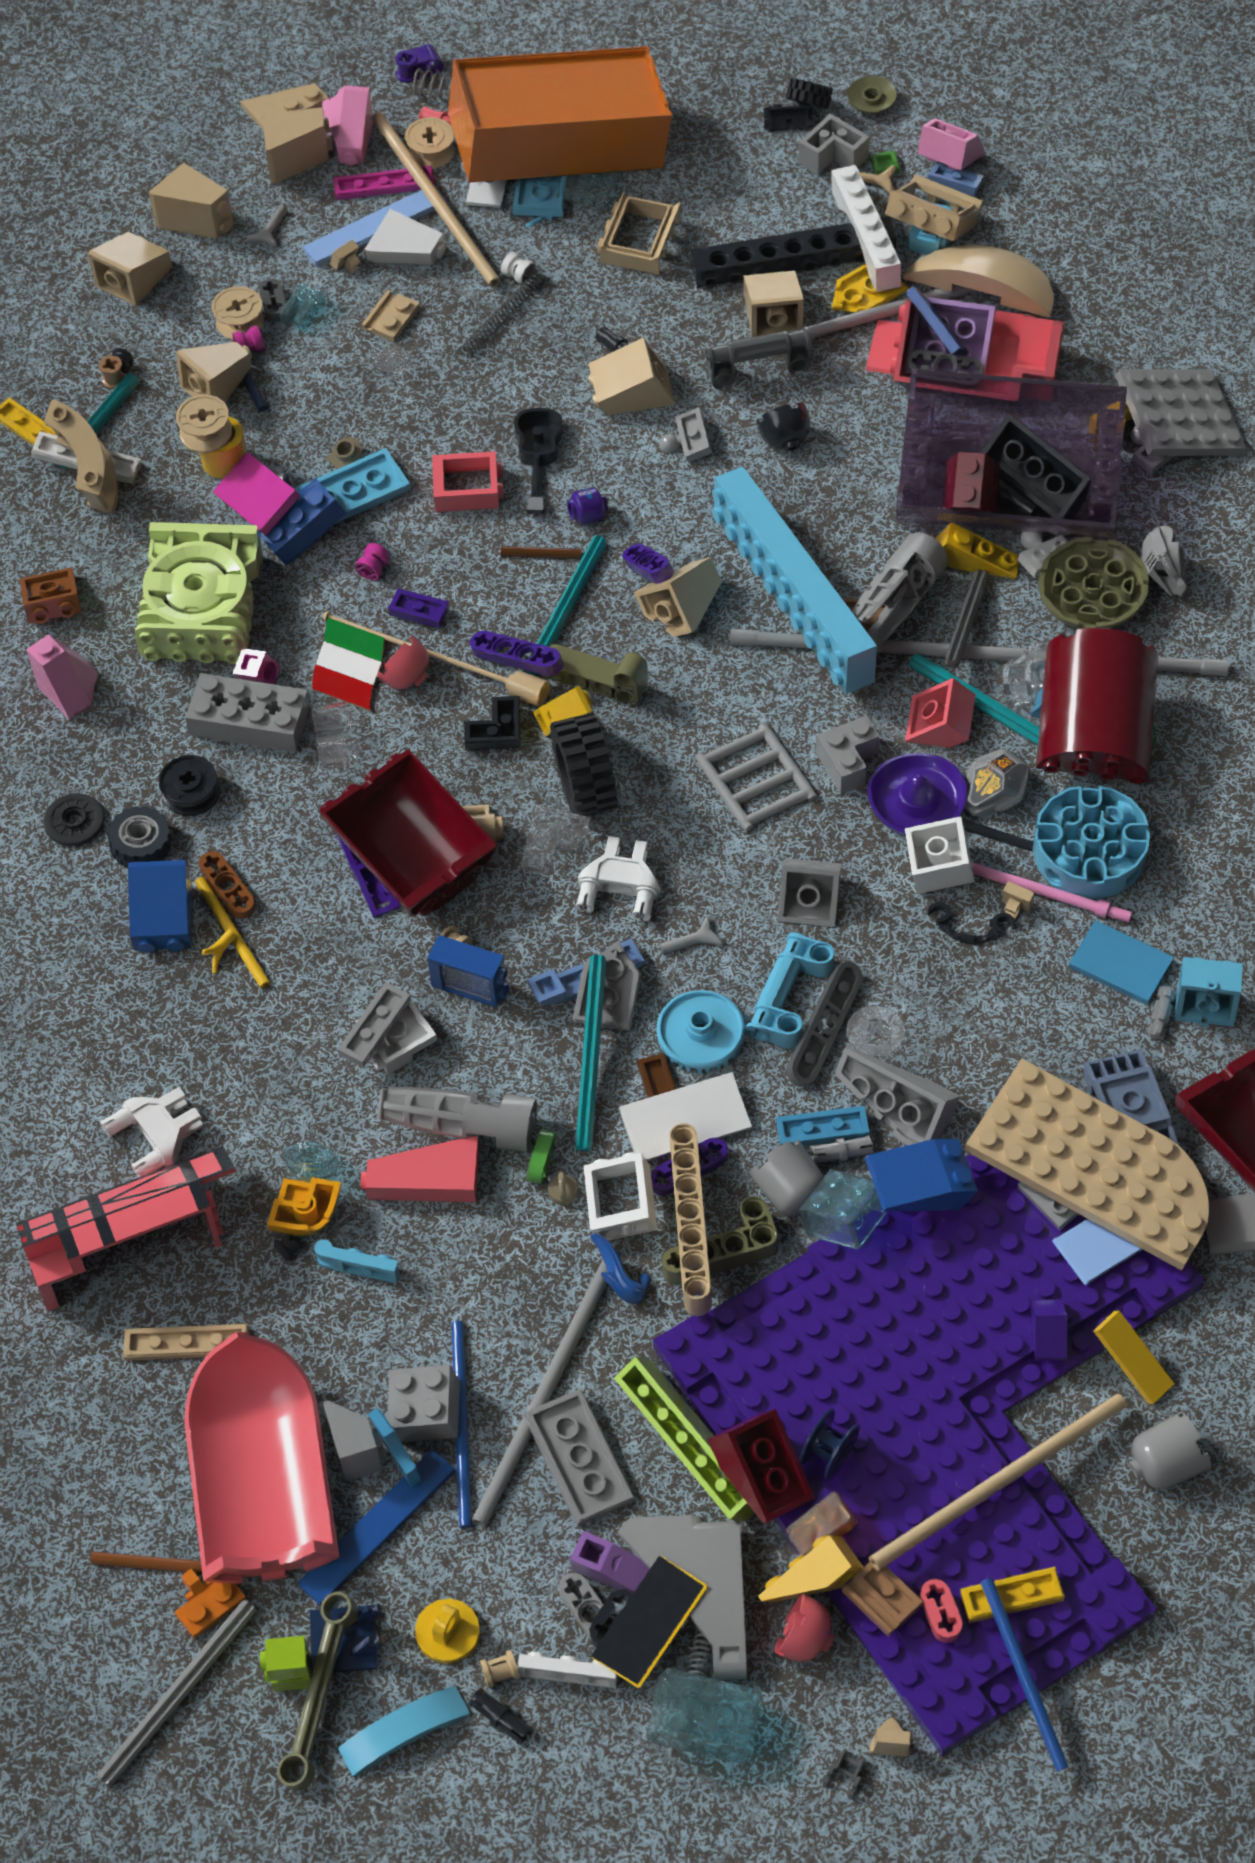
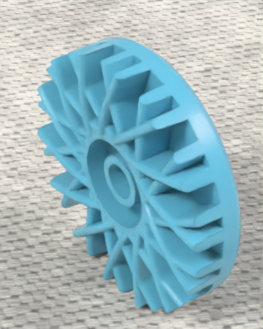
(700, 1030)

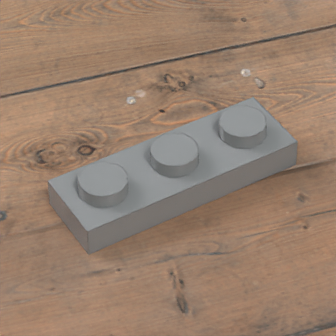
(374, 1024)

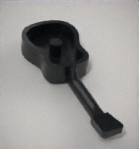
(538, 435)

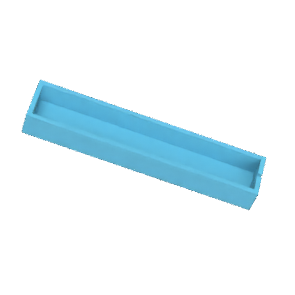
(794, 581)

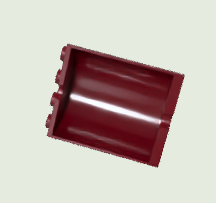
(1098, 705)
(410, 834)
(1224, 1113)

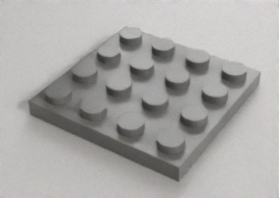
(1180, 412)

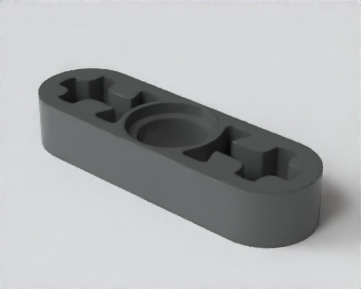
(927, 355)

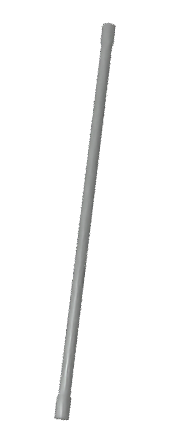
(747, 637)

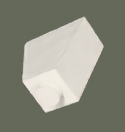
(404, 242)

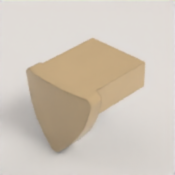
(890, 1740)

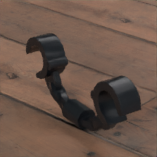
(968, 937)

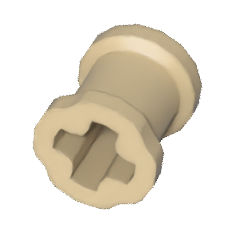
(499, 1669)

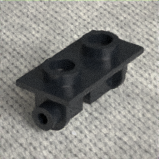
(798, 114)

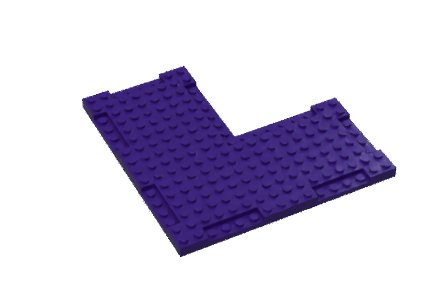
(927, 1352)

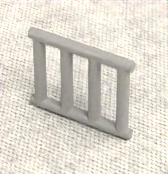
(733, 801)

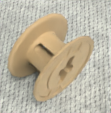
(432, 131)
(237, 310)
(204, 423)

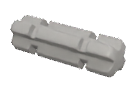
(1161, 1013)

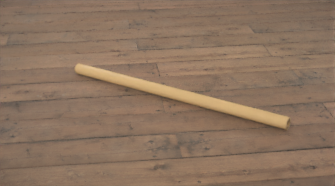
(436, 199)
(996, 1482)

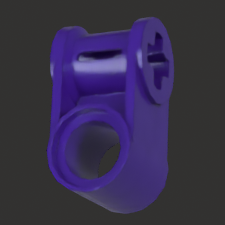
(420, 57)

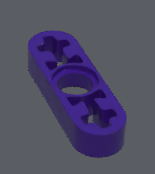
(648, 563)
(711, 1163)

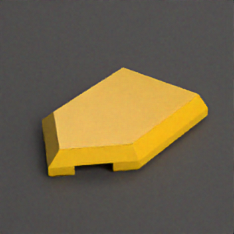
(856, 292)

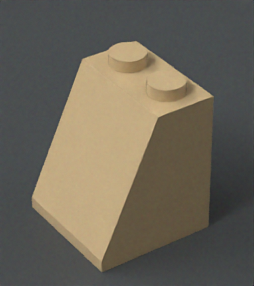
(295, 141)
(191, 204)
(128, 266)
(773, 302)
(630, 380)

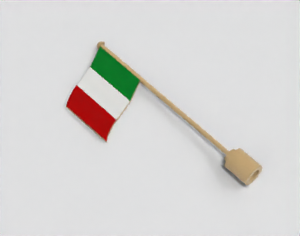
(355, 654)

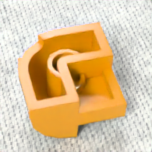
(304, 1206)

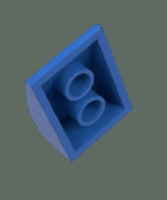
(922, 1176)

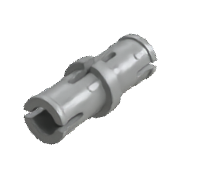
(841, 1150)

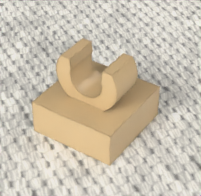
(346, 257)
(1017, 899)

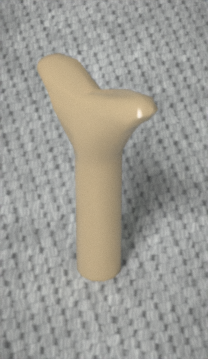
(882, 179)

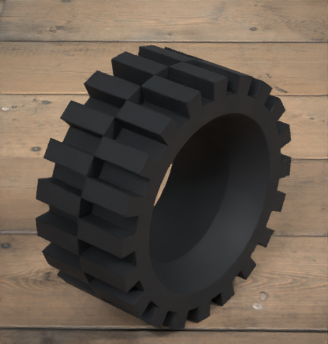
(584, 765)

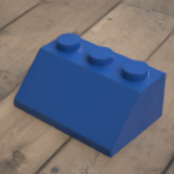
(304, 522)

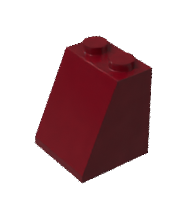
(971, 482)

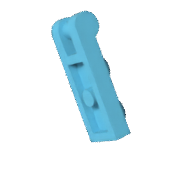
(356, 1262)

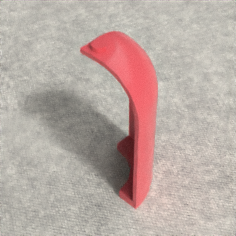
(257, 1464)

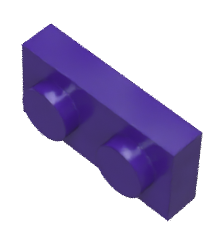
(418, 608)

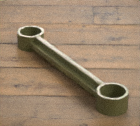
(317, 1691)

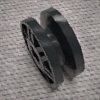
(189, 785)

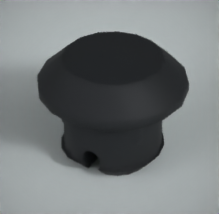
(287, 1247)

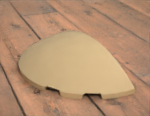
(989, 271)

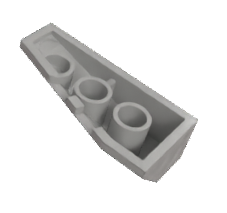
(903, 1100)

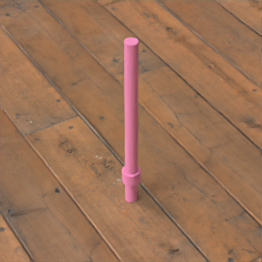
(1101, 908)

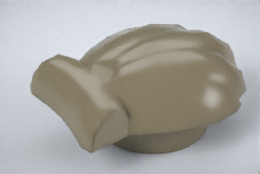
(345, 452)

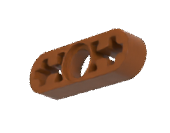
(227, 874)

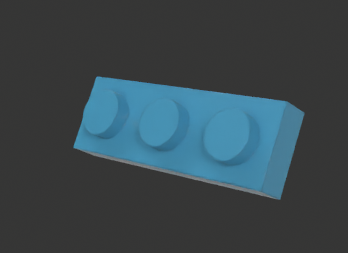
(823, 1126)

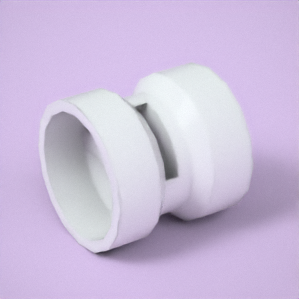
(516, 267)

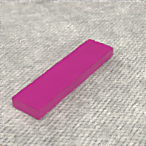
(377, 183)

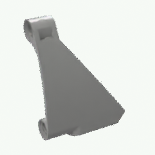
(713, 1556)

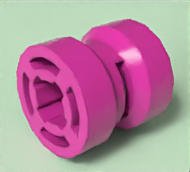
(251, 339)
(372, 562)

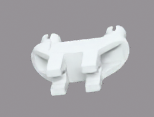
(619, 876)
(156, 1123)

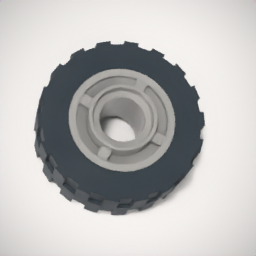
(136, 823)

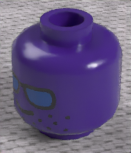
(587, 506)

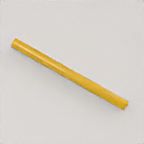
(227, 923)

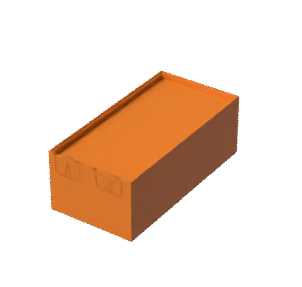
(558, 114)

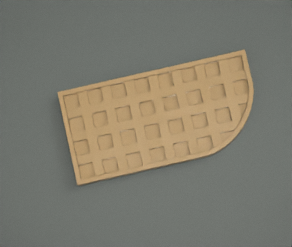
(1095, 1162)

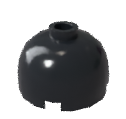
(785, 427)

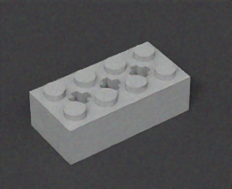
(248, 712)

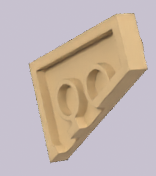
(297, 98)

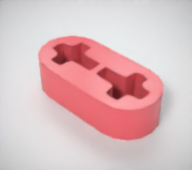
(947, 1608)

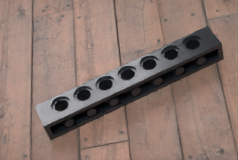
(779, 253)

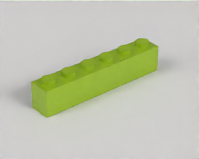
(681, 1431)

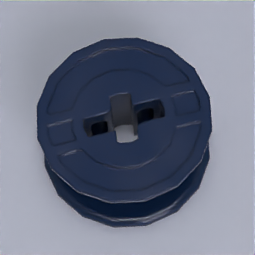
(829, 1444)

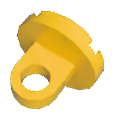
(447, 1631)

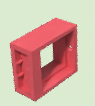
(472, 498)

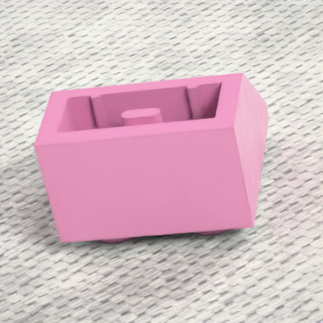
(949, 144)

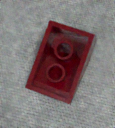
(762, 1465)

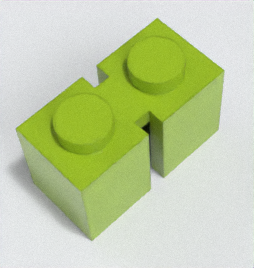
(286, 1663)

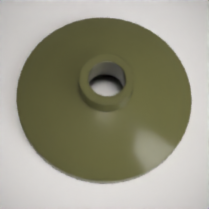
(871, 94)

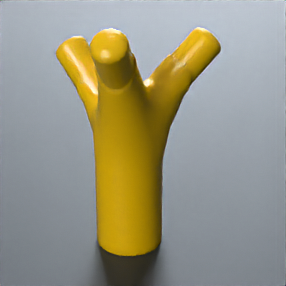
(219, 947)

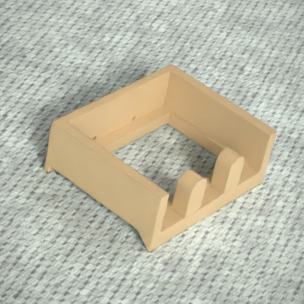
(922, 214)
(634, 258)

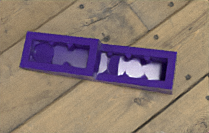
(370, 887)

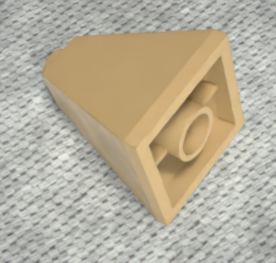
(213, 369)

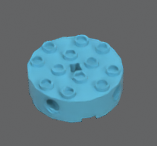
(1091, 841)

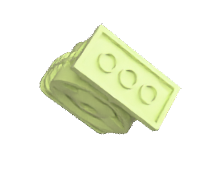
(206, 581)

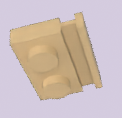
(390, 316)

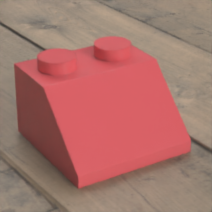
(941, 715)

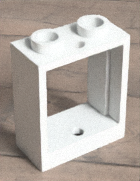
(628, 1222)

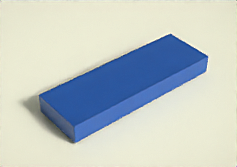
(935, 321)

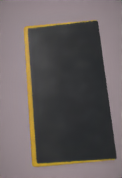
(649, 1621)

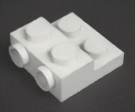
(404, 1039)

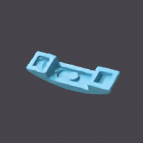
(402, 1728)

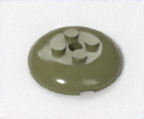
(1109, 567)

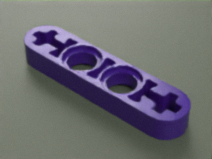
(519, 648)

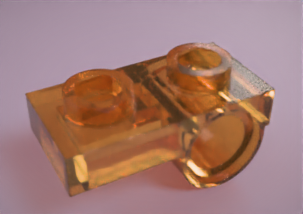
(826, 1518)

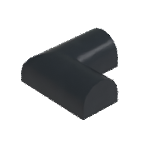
(499, 732)

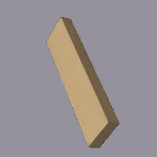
(176, 1341)

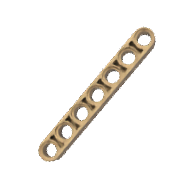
(685, 1154)

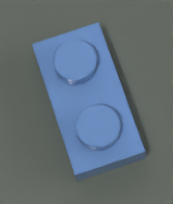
(960, 180)

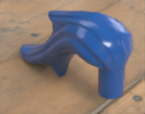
(617, 1278)

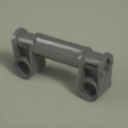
(793, 345)

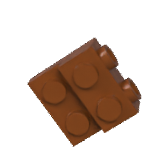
(50, 595)

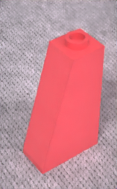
(426, 1174)

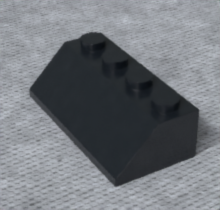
(1038, 469)

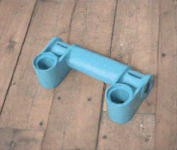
(769, 1019)

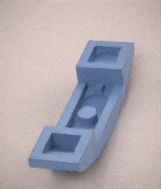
(564, 986)

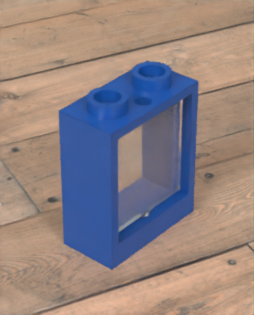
(468, 971)

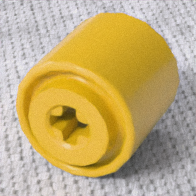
(223, 460)

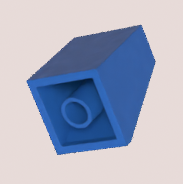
(160, 905)

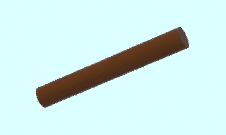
(540, 552)

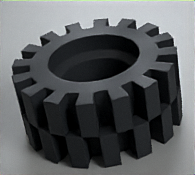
(809, 93)

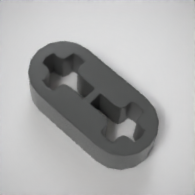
(267, 300)

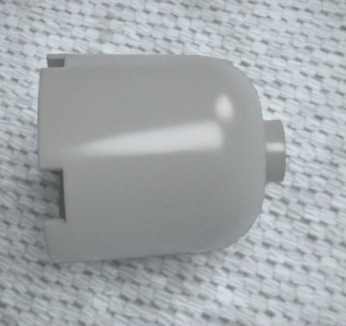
(787, 1177)
(1168, 1453)

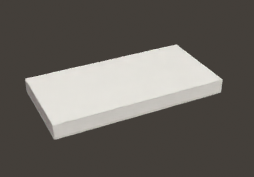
(709, 1106)

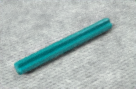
(112, 403)

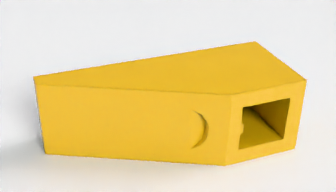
(973, 552)
(565, 706)
(821, 1570)

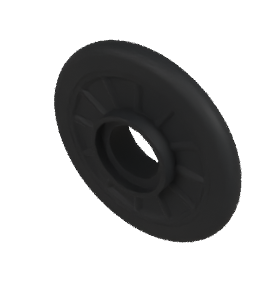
(76, 834)

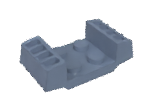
(1131, 1088)

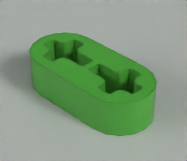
(541, 1156)

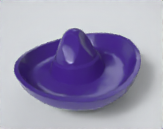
(916, 791)

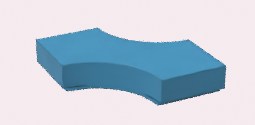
(395, 1447)

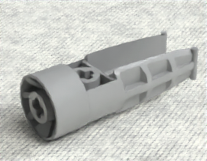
(901, 585)
(461, 1113)

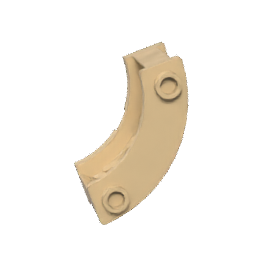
(95, 466)

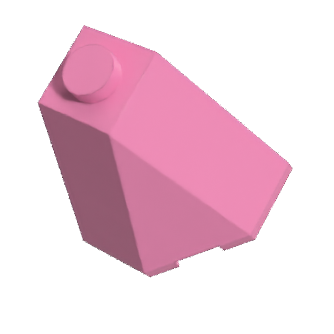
(350, 123)
(63, 675)

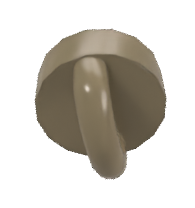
(562, 1189)

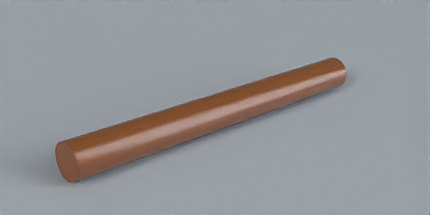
(145, 1562)

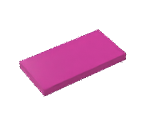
(256, 493)

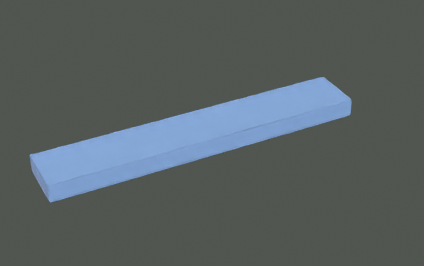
(362, 230)

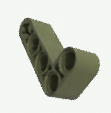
(594, 674)
(743, 1238)

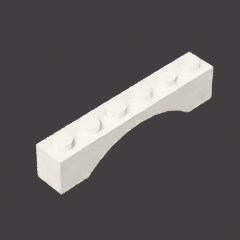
(878, 251)

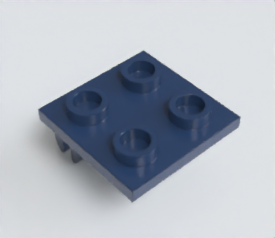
(358, 1643)

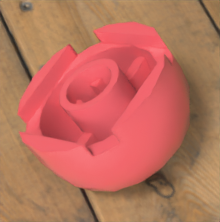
(406, 666)
(805, 1631)

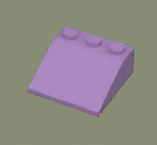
(968, 322)

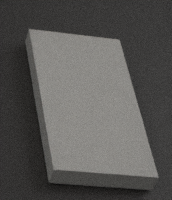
(579, 1457)

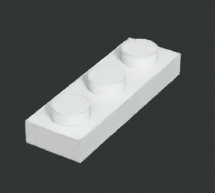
(565, 1670)

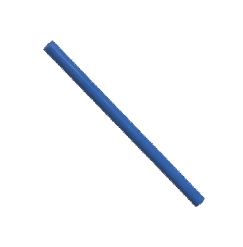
(462, 1442)

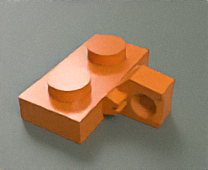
(206, 1603)

